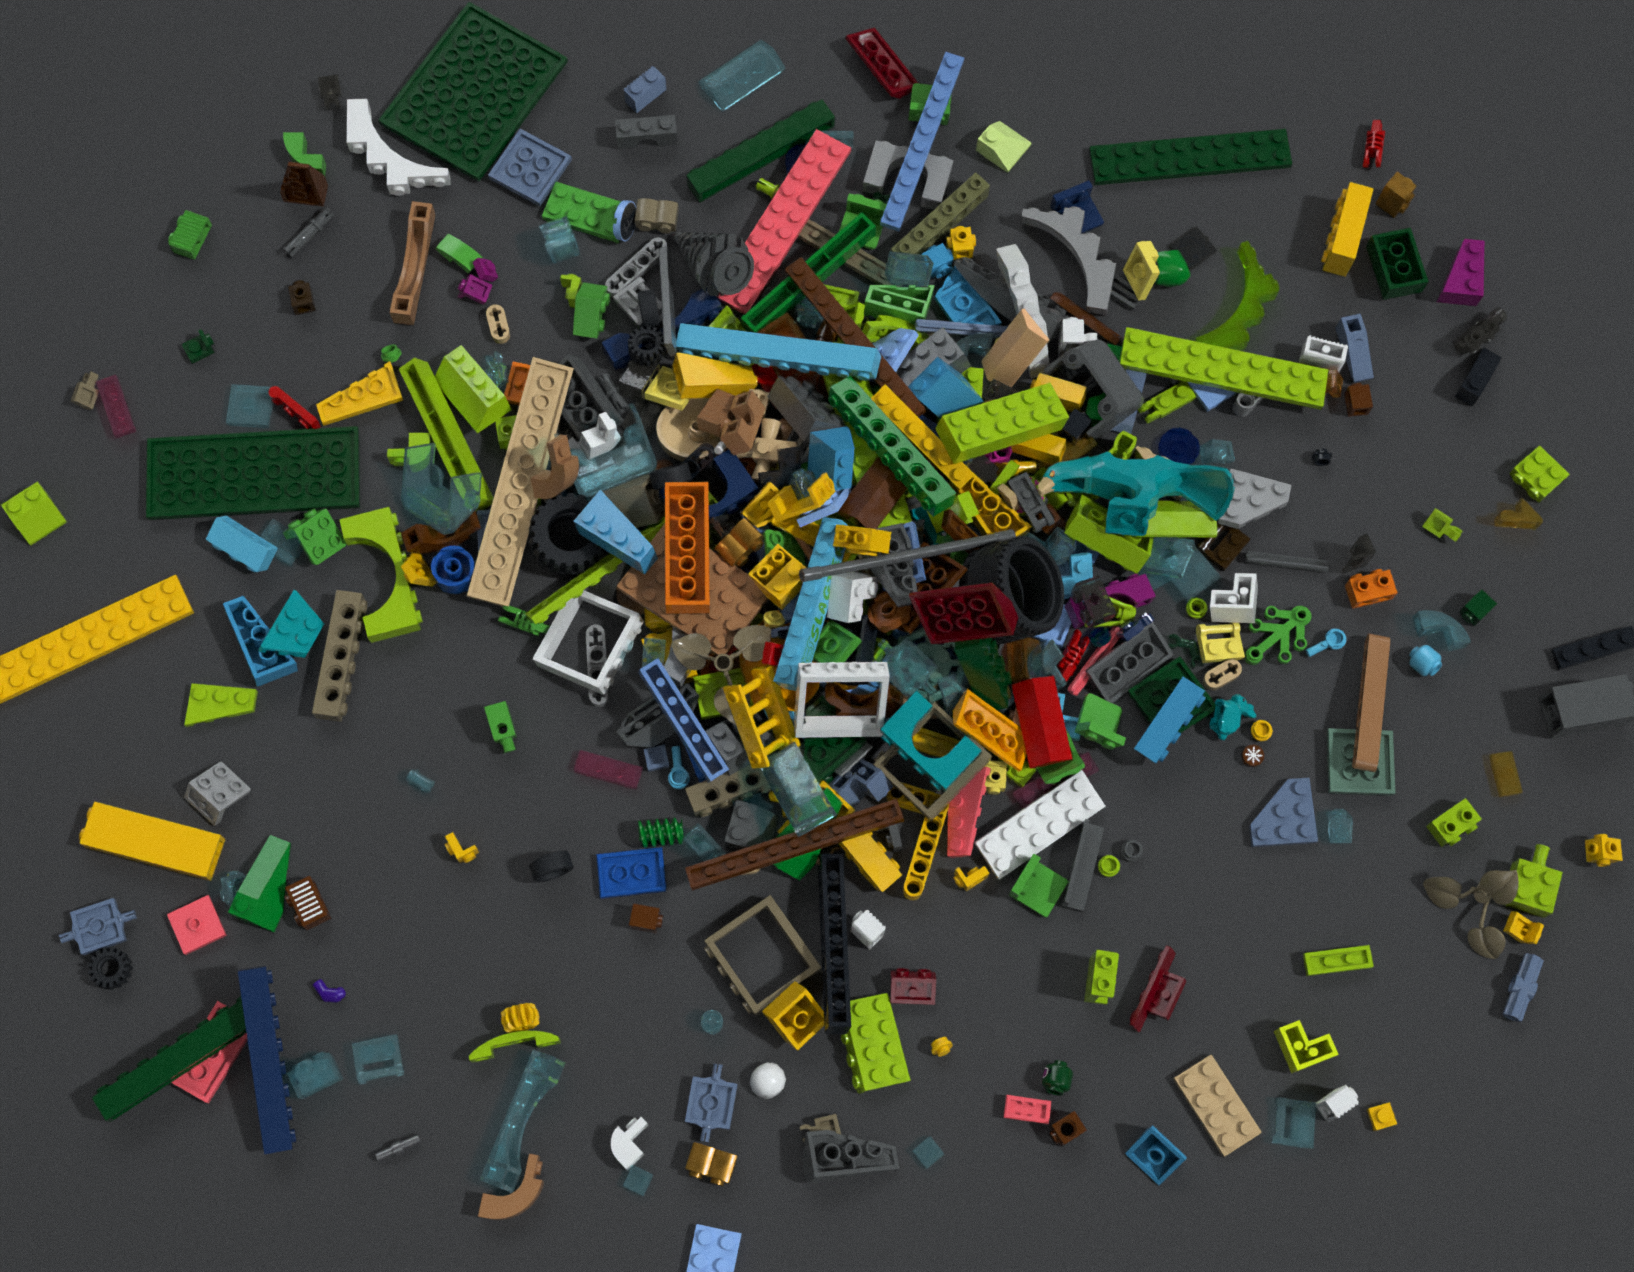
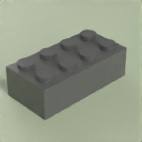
(937, 345)
(803, 407)

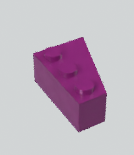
(1466, 275)

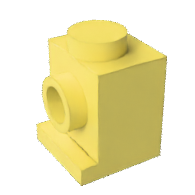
(996, 786)

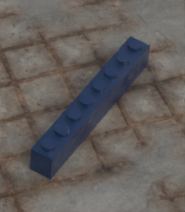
(265, 1059)

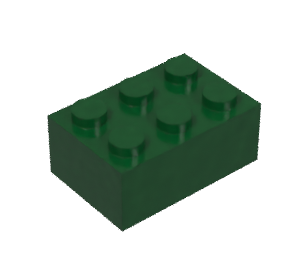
(1397, 263)

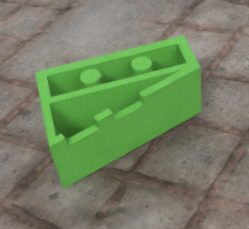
(900, 302)

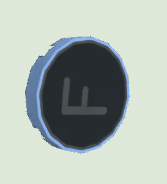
(625, 221)

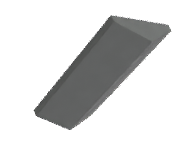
(1129, 663)

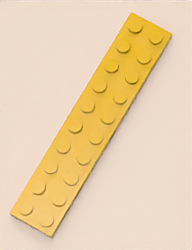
(92, 637)

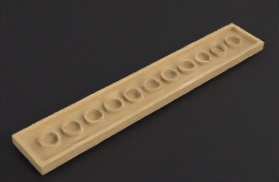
(514, 496)

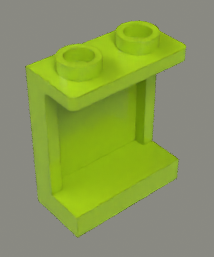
(1101, 977)

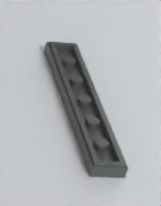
(667, 301)

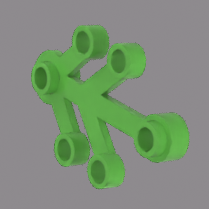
(1280, 632)

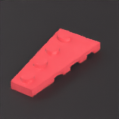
(963, 816)

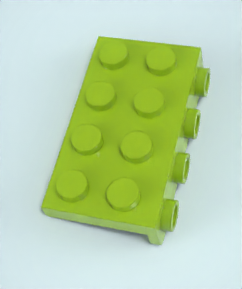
(874, 1045)

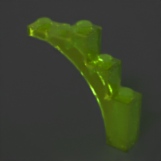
(1258, 290)

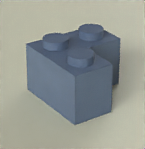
(861, 781)

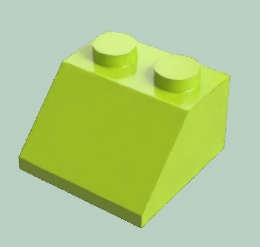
(34, 513)

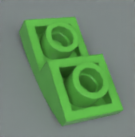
(458, 251)

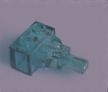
(314, 1075)

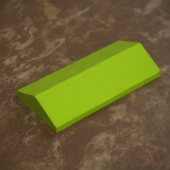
(1180, 520)

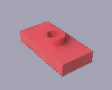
(1027, 1109)

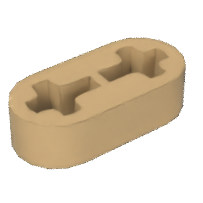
(501, 323)
(1224, 679)

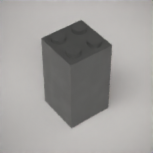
(1588, 706)

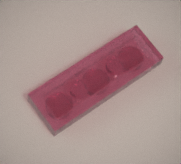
(116, 406)
(608, 769)

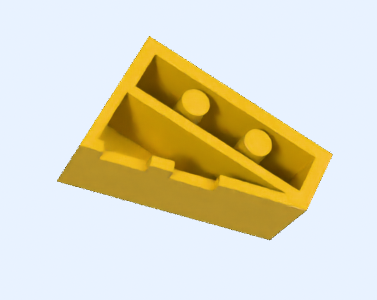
(872, 861)

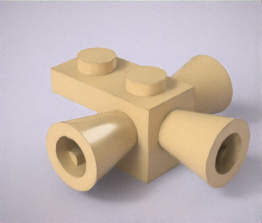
(765, 448)

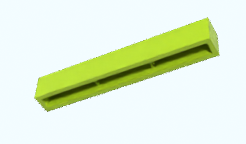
(442, 424)

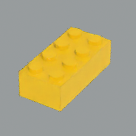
(1346, 229)

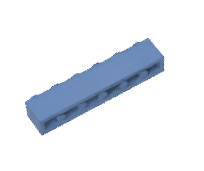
(683, 720)

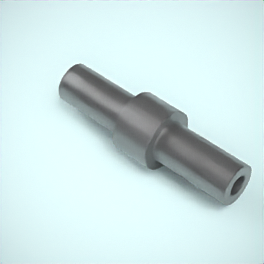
(398, 1147)

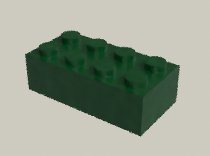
(985, 671)

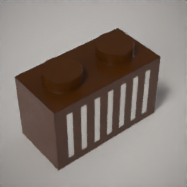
(307, 903)

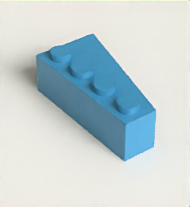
(612, 531)
(250, 634)
(1169, 720)

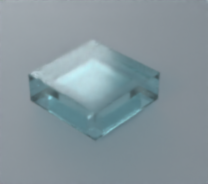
(928, 1152)
(638, 1180)

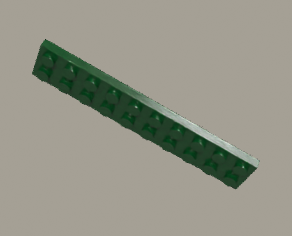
(1190, 157)

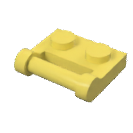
(1220, 649)

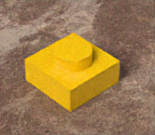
(1381, 1116)

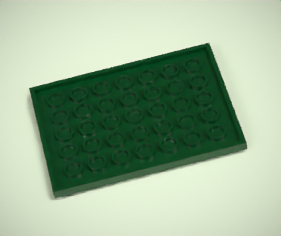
(473, 91)

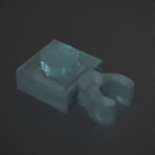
(497, 370)

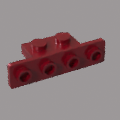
(1161, 992)

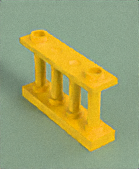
(776, 712)

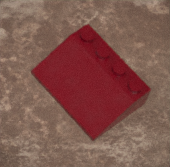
(965, 613)

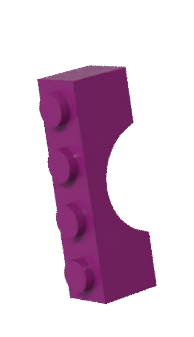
(1134, 591)

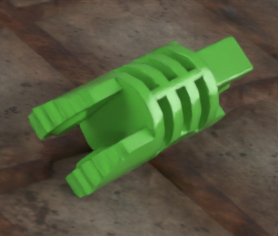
(522, 622)

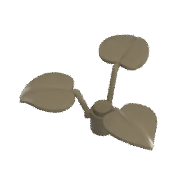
(694, 650)
(1496, 884)

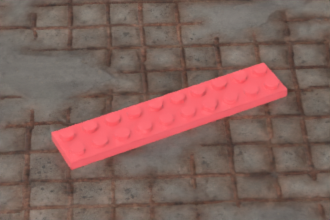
(789, 214)

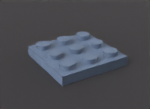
(530, 167)

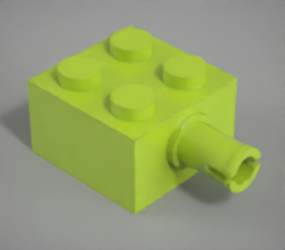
(1537, 884)

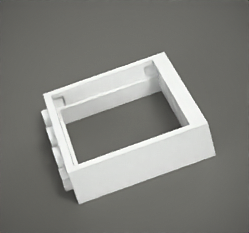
(615, 660)
(840, 725)

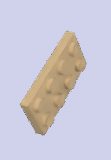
(1217, 1105)

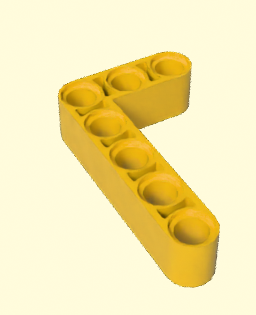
(925, 837)

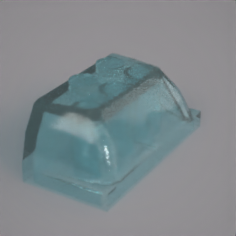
(798, 790)

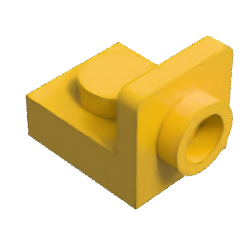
(974, 877)

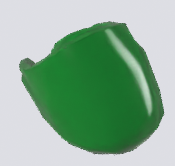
(1172, 269)

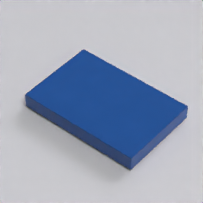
(631, 873)

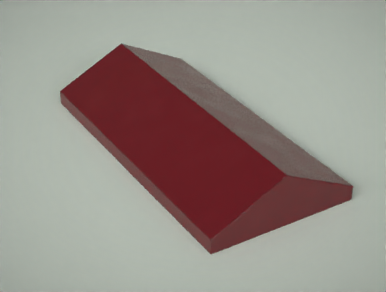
(882, 62)

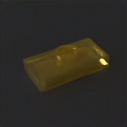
(1505, 774)

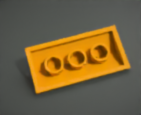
(990, 729)

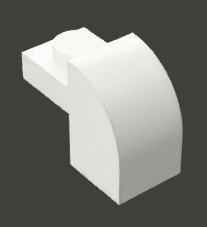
(600, 438)
(622, 1143)

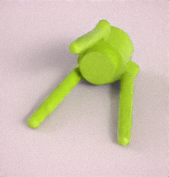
(1124, 613)

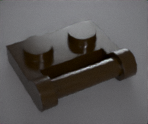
(1227, 549)

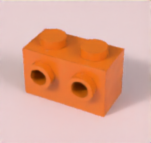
(1370, 588)

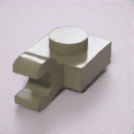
(84, 392)

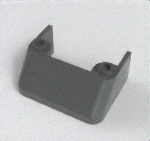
(1122, 393)

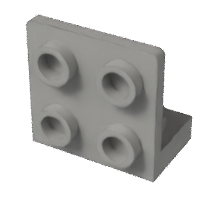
(215, 792)

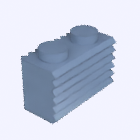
(644, 89)

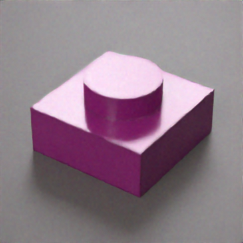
(485, 269)

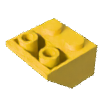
(778, 576)

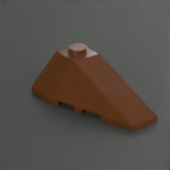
(303, 185)

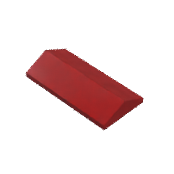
(1041, 721)

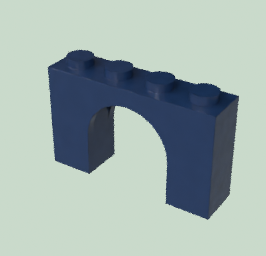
(739, 485)

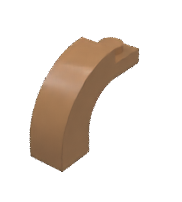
(563, 470)
(523, 1198)

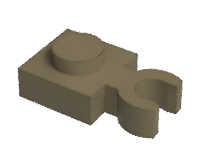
(824, 1123)

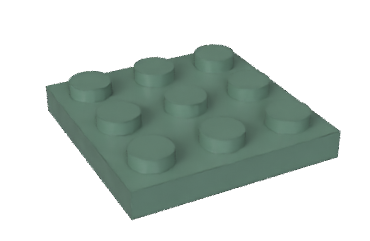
(1345, 779)

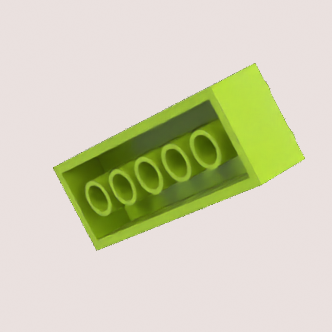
(1001, 423)

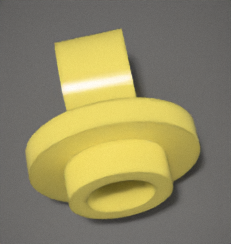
(773, 619)

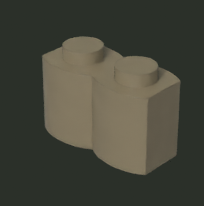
(656, 215)

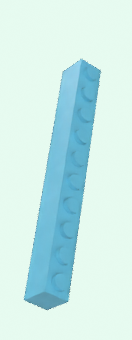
(779, 351)

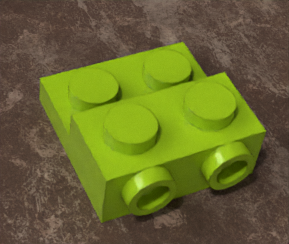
(1538, 474)

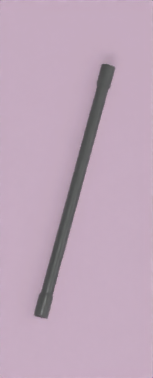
(819, 572)

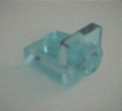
(1217, 451)

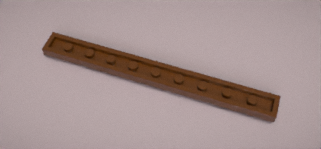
(847, 329)
(791, 845)

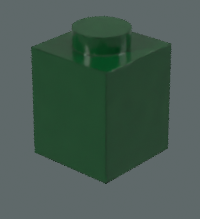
(1477, 608)

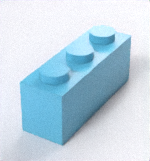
(241, 544)

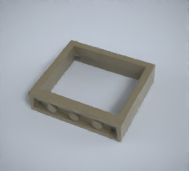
(884, 757)
(726, 970)

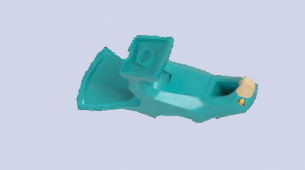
(1138, 484)

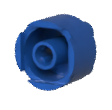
(444, 564)

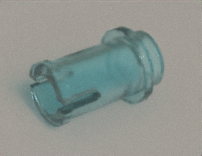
(420, 780)

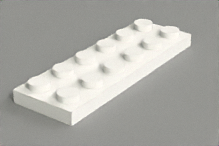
(1039, 824)

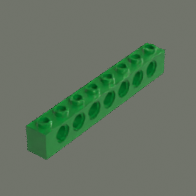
(891, 446)

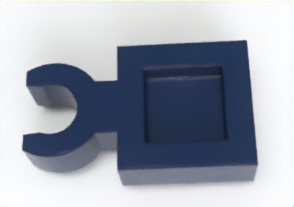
(1131, 629)

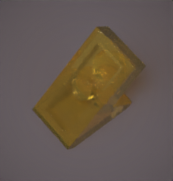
(1523, 517)

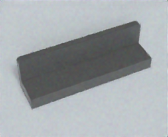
(1083, 866)

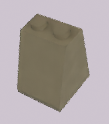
(638, 501)

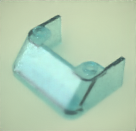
(617, 465)
(428, 499)

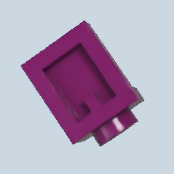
(474, 289)

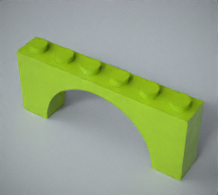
(399, 613)

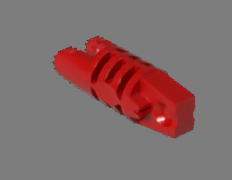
(1374, 144)
(1072, 654)

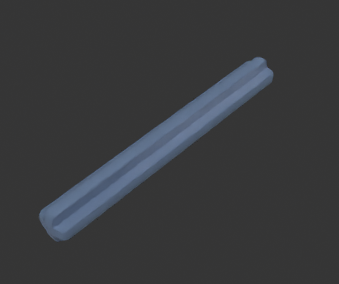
(958, 328)

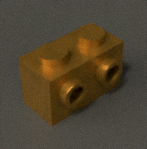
(1396, 195)

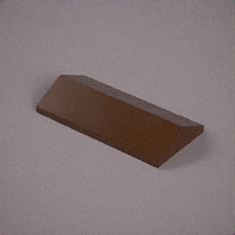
(873, 497)

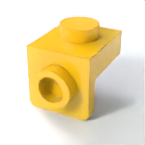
(455, 848)
(1523, 929)

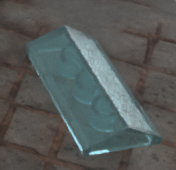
(742, 74)

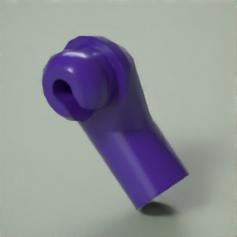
(329, 994)

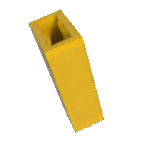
(702, 376)

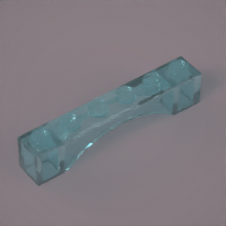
(504, 1163)

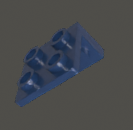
(1079, 197)

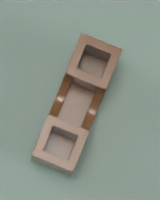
(741, 433)

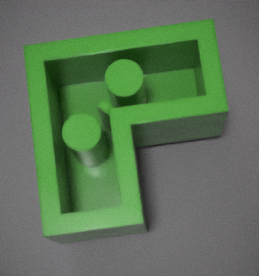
(589, 306)

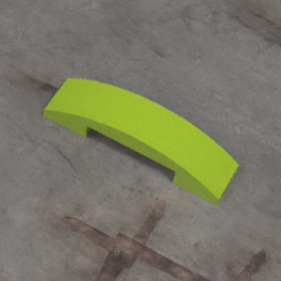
(486, 1052)

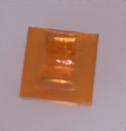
(1334, 384)

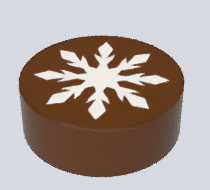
(1252, 756)

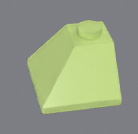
(1002, 145)

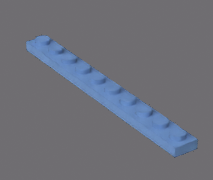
(922, 141)

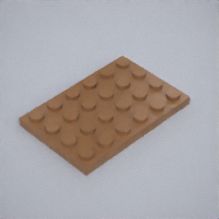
(732, 595)

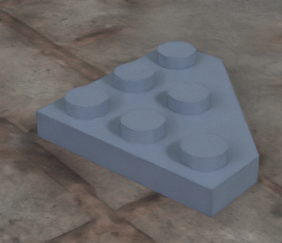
(1286, 817)

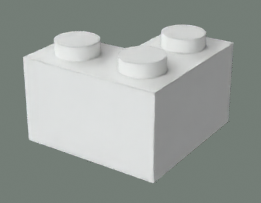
(847, 595)
(1236, 604)

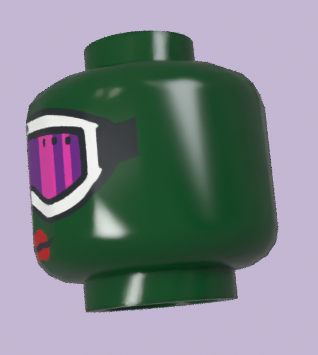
(1057, 1078)

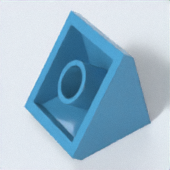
(1155, 1155)

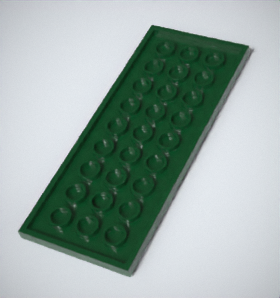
(253, 473)

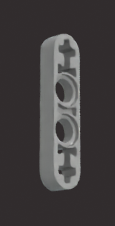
(633, 265)
(592, 665)

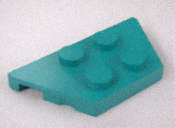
(293, 629)

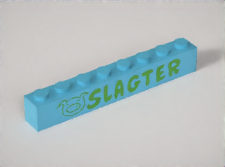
(810, 608)

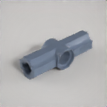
(1522, 987)

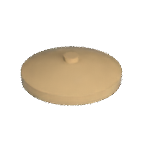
(679, 430)

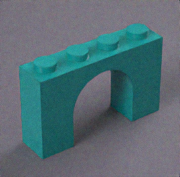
(942, 770)

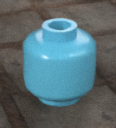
(1425, 660)

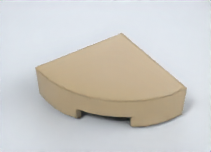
(1009, 497)

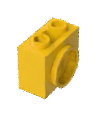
(862, 540)

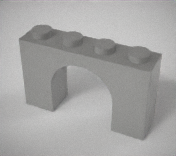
(888, 157)

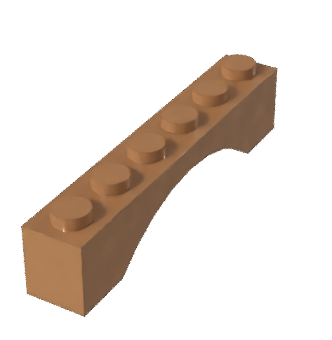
(408, 290)

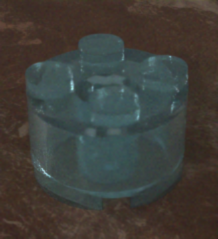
(560, 239)

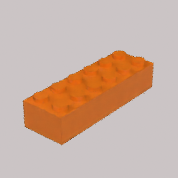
(686, 547)

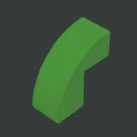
(297, 149)

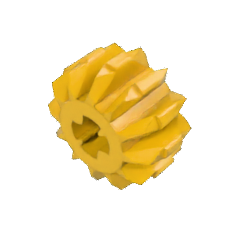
(520, 1017)

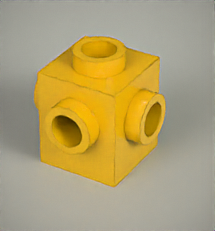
(961, 242)
(1603, 850)

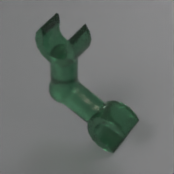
(1191, 644)

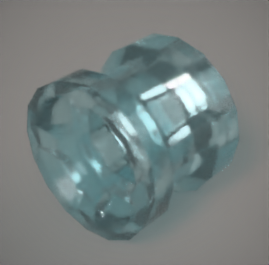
(709, 1019)

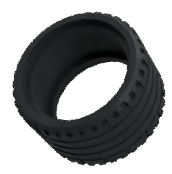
(1033, 579)

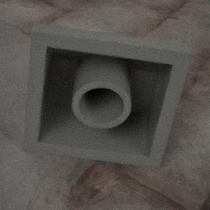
(750, 826)

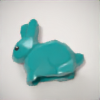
(1228, 715)

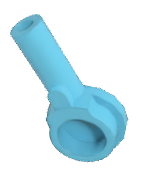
(1334, 639)
(678, 777)

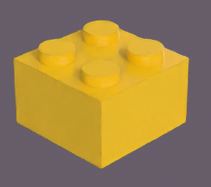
(795, 1015)

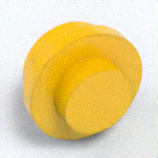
(1261, 730)
(941, 1046)

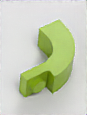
(887, 324)

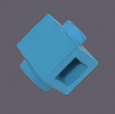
(941, 258)

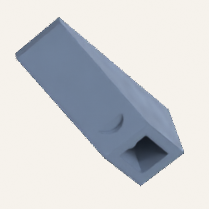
(1353, 333)

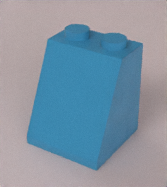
(944, 389)
(832, 453)

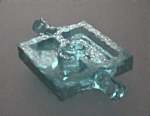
(908, 667)

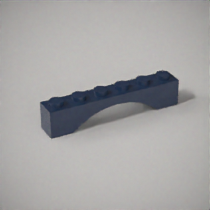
(698, 310)

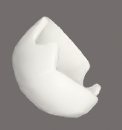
(767, 1080)

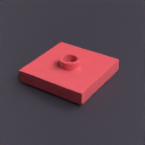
(196, 925)

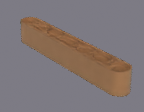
(1371, 703)

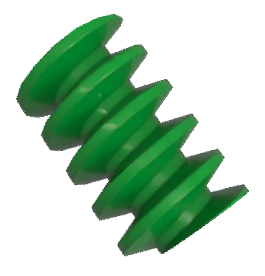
(661, 832)

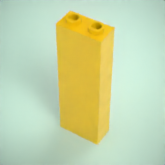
(151, 841)

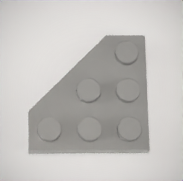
(1253, 498)

